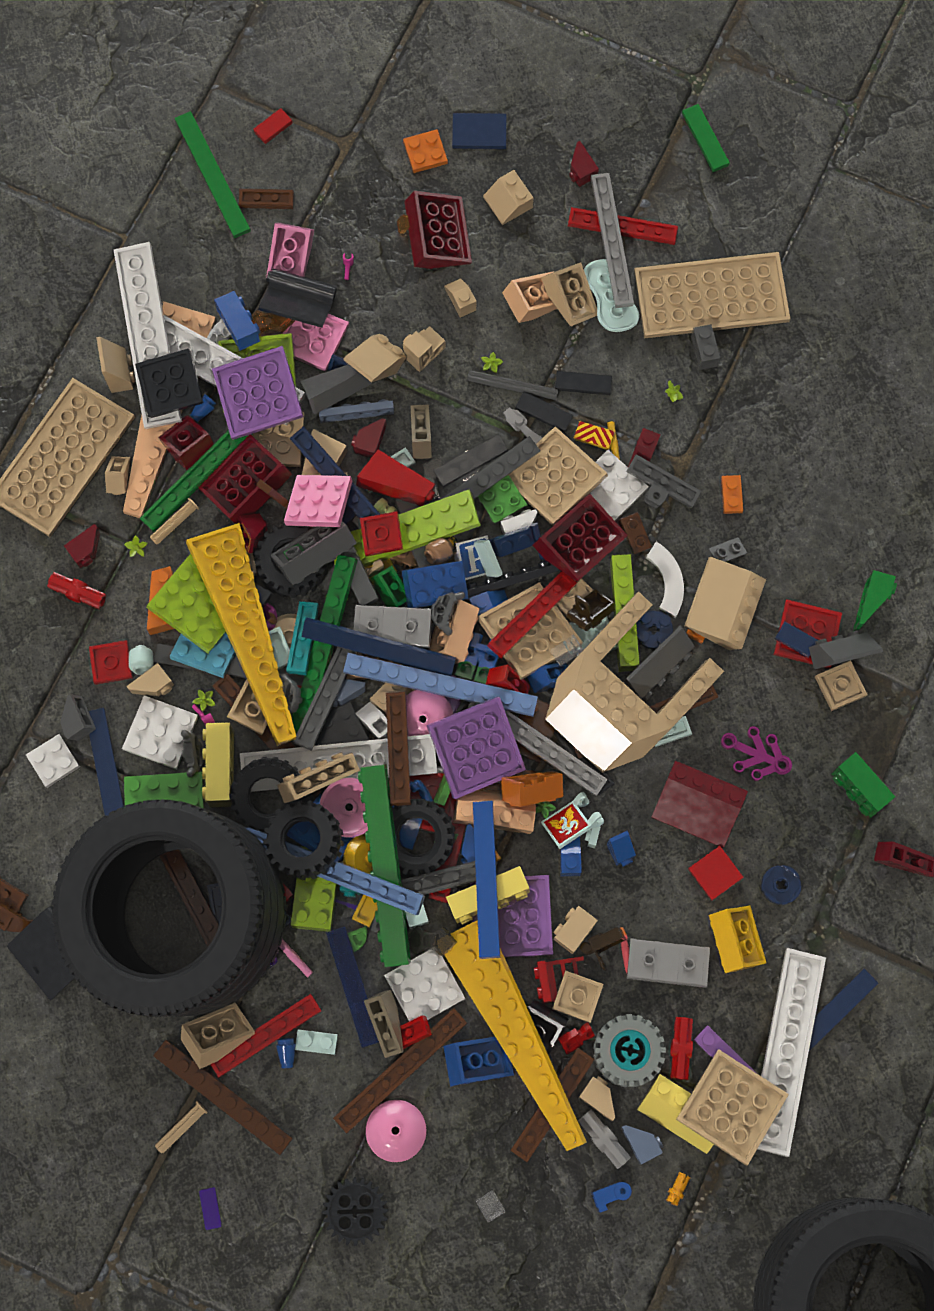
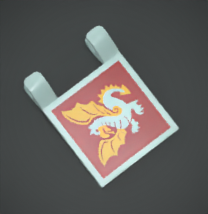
(570, 822)

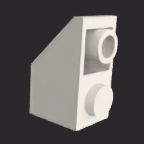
(513, 523)
(373, 720)

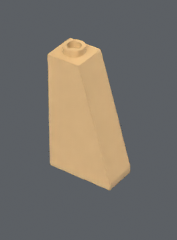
(334, 448)

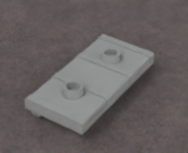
(398, 624)
(668, 963)

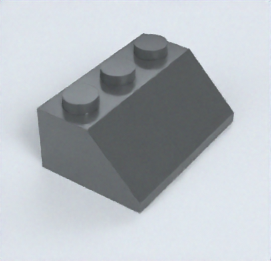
(843, 649)

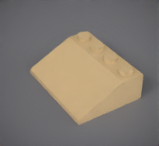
(725, 603)

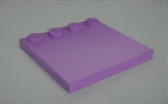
(257, 392)
(476, 747)
(526, 924)

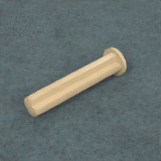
(174, 521)
(181, 1127)

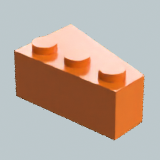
(158, 579)
(532, 788)

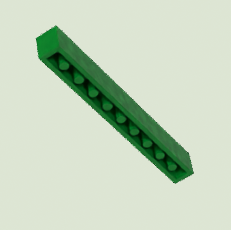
(385, 862)

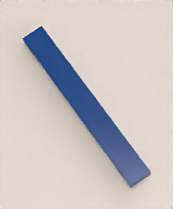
(486, 880)

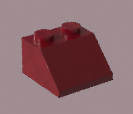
(186, 442)

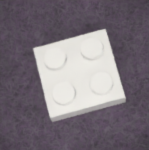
(52, 760)

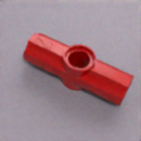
(76, 590)
(681, 1048)

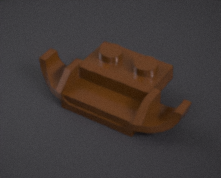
(11, 903)

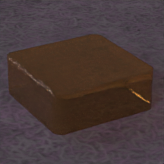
(403, 224)

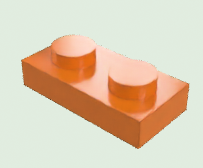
(732, 494)

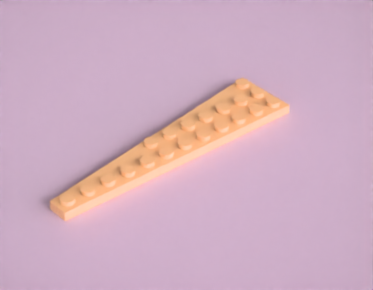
(149, 449)

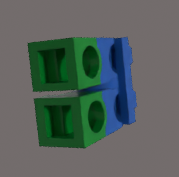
(480, 656)

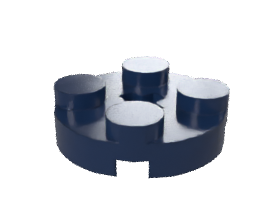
(650, 619)
(792, 885)

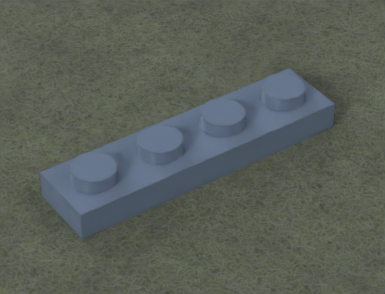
(363, 410)

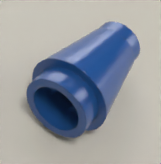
(204, 409)
(286, 1052)

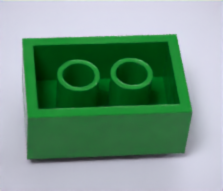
(862, 785)

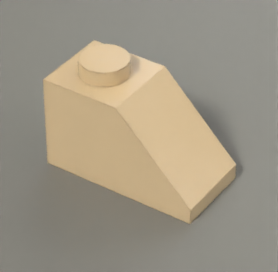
(461, 297)
(117, 475)
(152, 683)
(599, 1097)

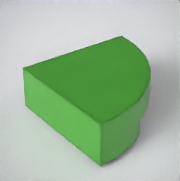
(358, 938)

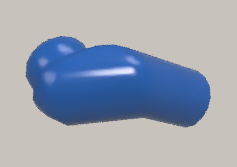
(418, 786)

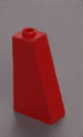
(395, 480)

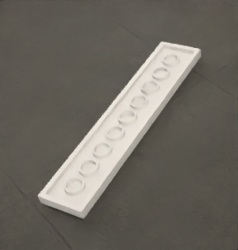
(143, 316)
(204, 352)
(366, 753)
(790, 1041)

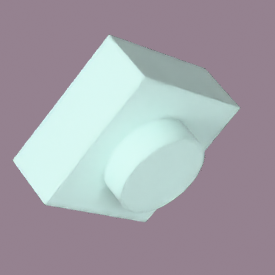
(592, 836)

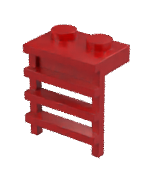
(545, 974)

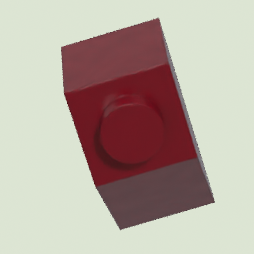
(582, 166)
(369, 438)
(646, 445)
(253, 530)
(84, 546)

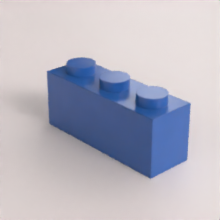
(237, 320)

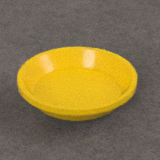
(357, 854)

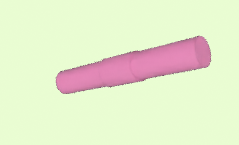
(293, 956)

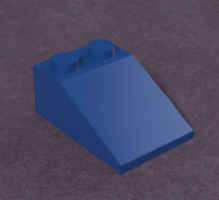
(476, 1061)

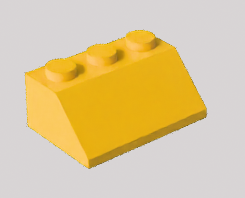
(737, 939)

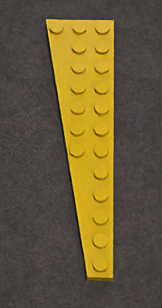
(231, 586)
(505, 1012)

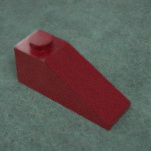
(904, 858)

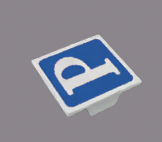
(471, 562)

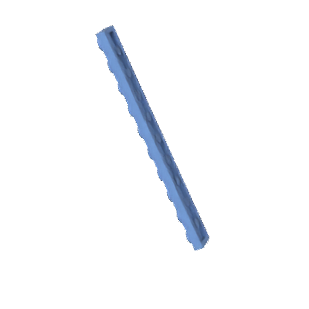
(438, 683)
(360, 881)

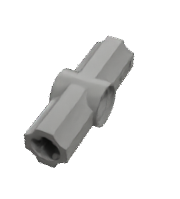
(604, 1139)

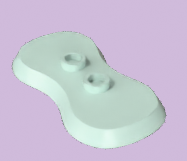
(609, 317)

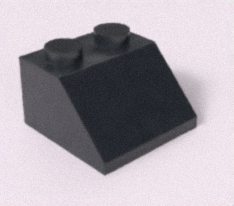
(548, 1023)

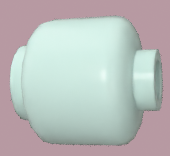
(140, 659)

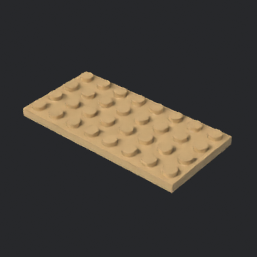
(714, 292)
(62, 456)

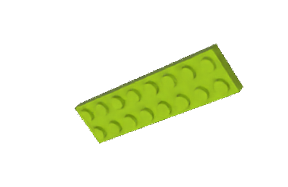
(427, 523)

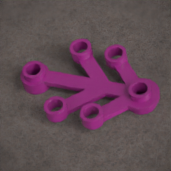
(758, 755)

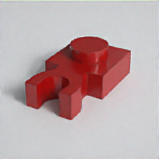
(574, 1039)

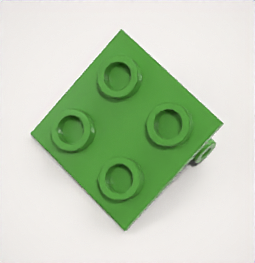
(502, 499)

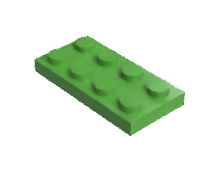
(164, 786)

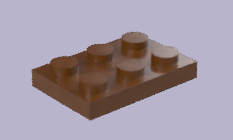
(538, 723)

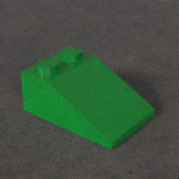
(876, 591)

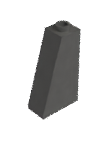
(332, 387)

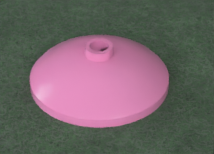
(428, 704)
(335, 799)
(408, 1140)

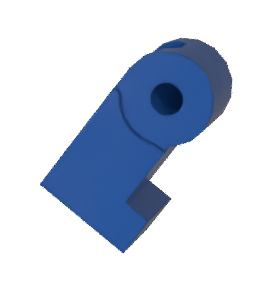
(608, 1194)

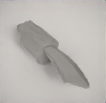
(519, 422)

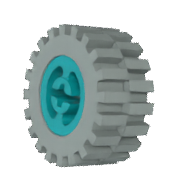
(625, 1073)

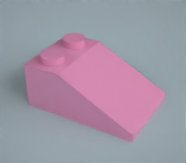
(290, 248)

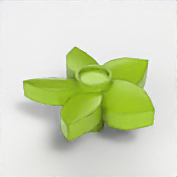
(491, 362)
(673, 392)
(135, 546)
(204, 699)

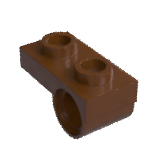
(636, 533)

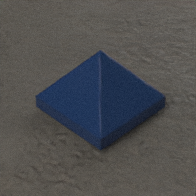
(336, 362)

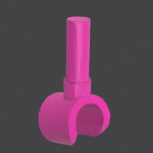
(347, 262)
(205, 718)

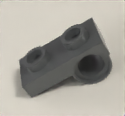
(727, 551)

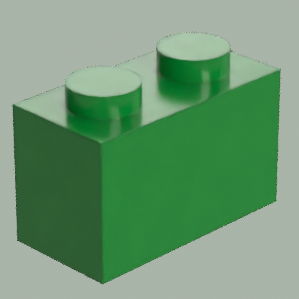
(389, 587)

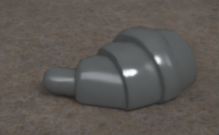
(443, 610)
(292, 693)
(192, 752)

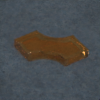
(269, 321)

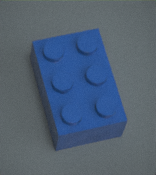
(428, 583)

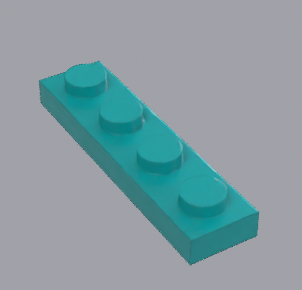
(301, 646)

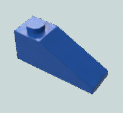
(571, 859)

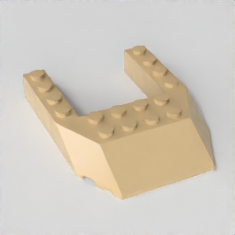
(604, 714)

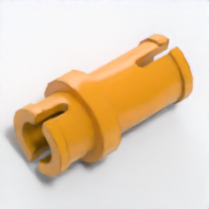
(678, 1188)

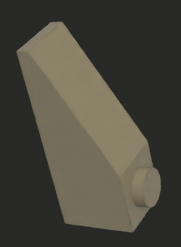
(421, 431)
(386, 1022)

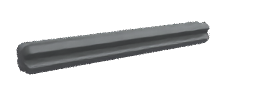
(512, 384)

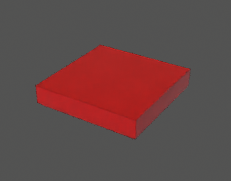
(381, 533)
(110, 662)
(715, 873)

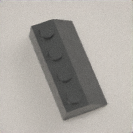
(320, 547)
(660, 664)

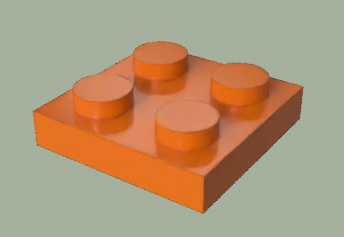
(425, 151)

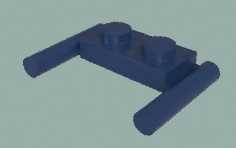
(516, 540)

